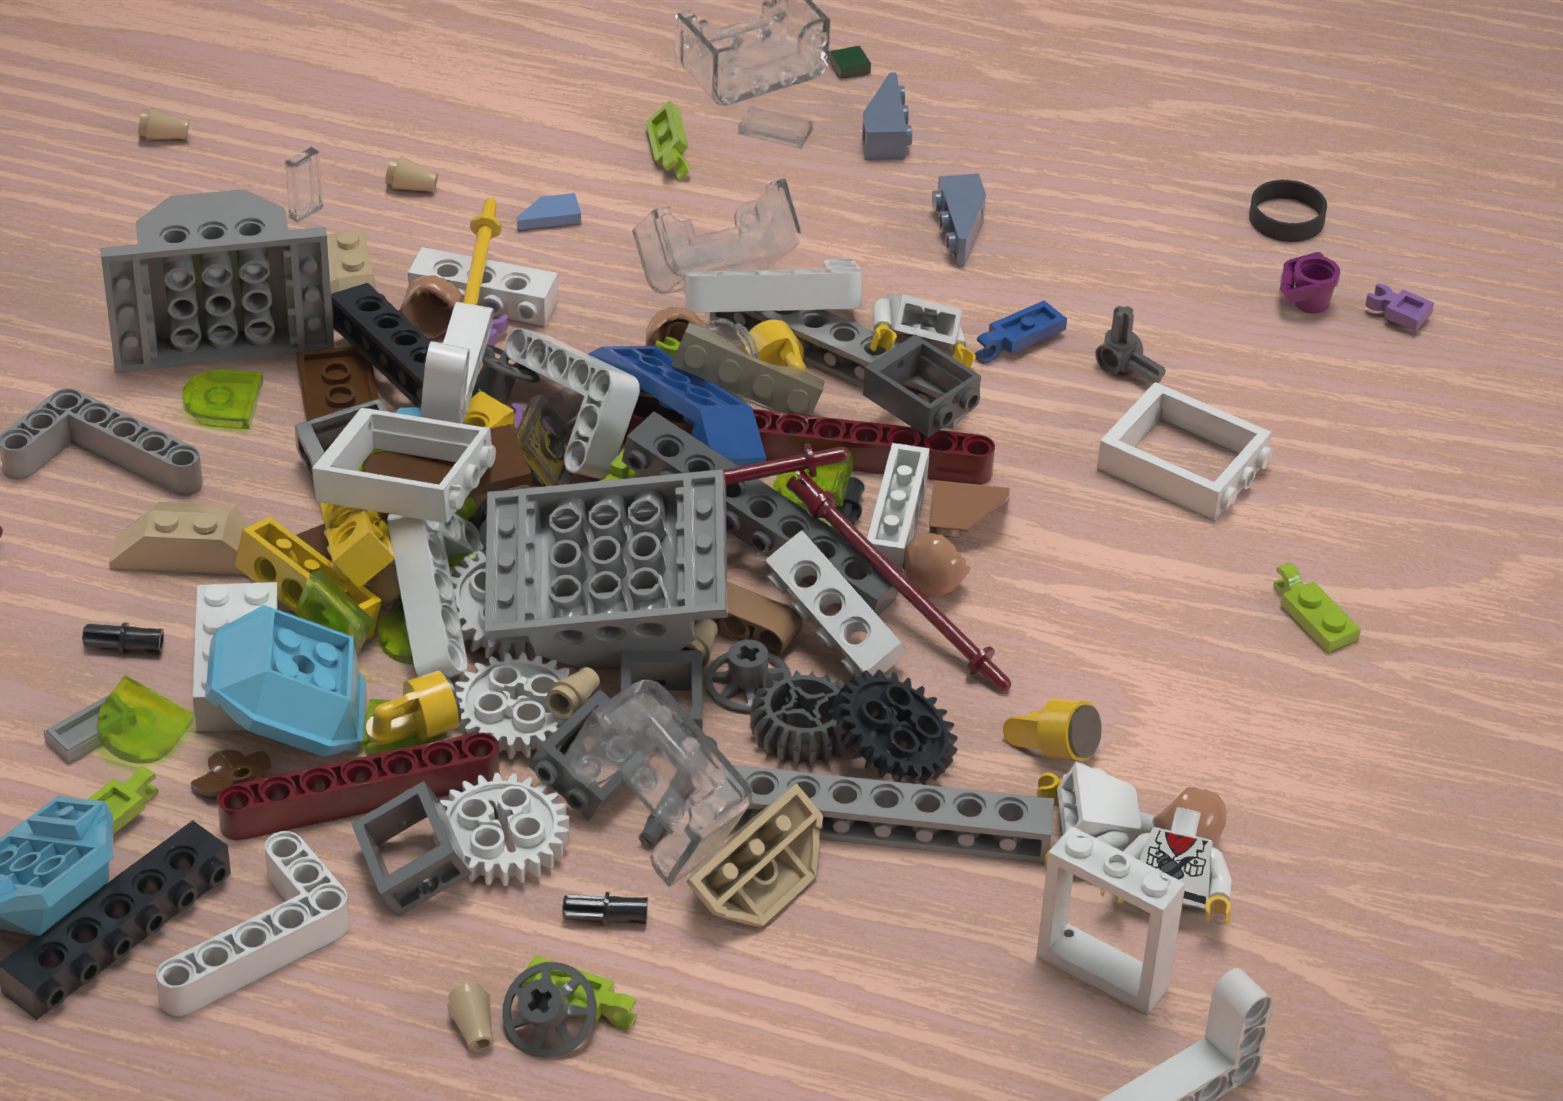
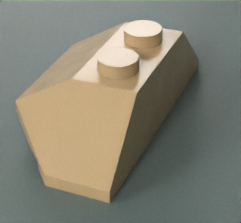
(349, 260)
(182, 539)
(762, 862)

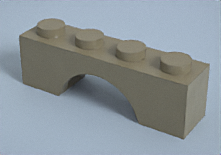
(772, 385)

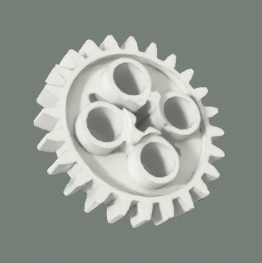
(470, 600)
(510, 702)
(526, 815)

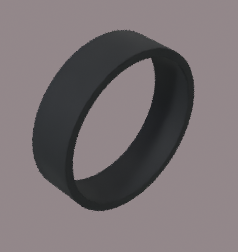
(1291, 190)

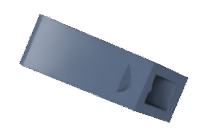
(886, 123)
(961, 212)

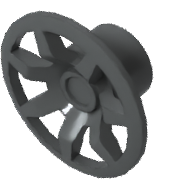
(499, 376)
(746, 671)
(547, 1007)

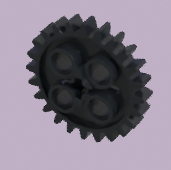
(894, 727)

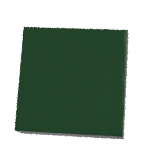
(850, 62)

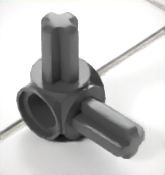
(1124, 349)

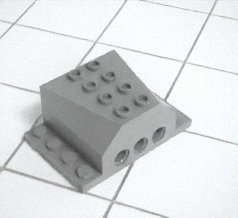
(217, 284)
(606, 565)

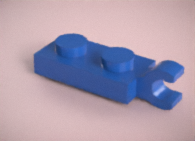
(1020, 330)

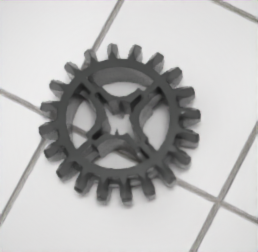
(796, 718)

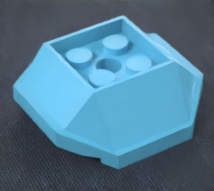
(288, 681)
(53, 863)

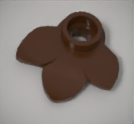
(231, 768)

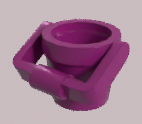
(1313, 279)

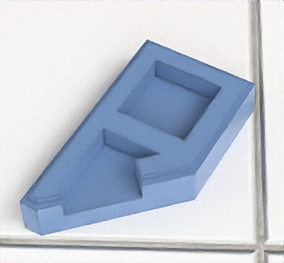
(550, 212)

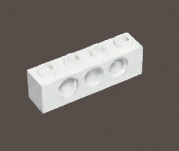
(509, 289)
(899, 502)
(802, 558)

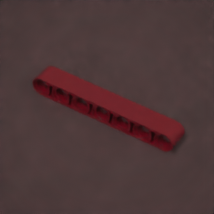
(353, 785)

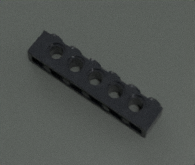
(383, 338)
(114, 919)

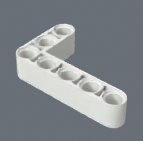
(776, 290)
(455, 363)
(607, 400)
(428, 590)
(308, 920)
(1220, 1060)

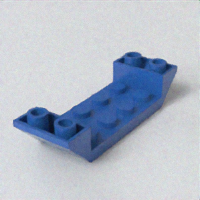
(717, 416)

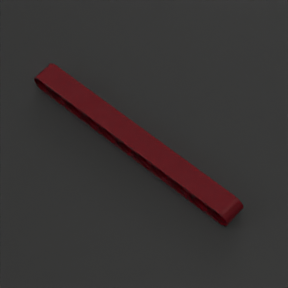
(952, 454)

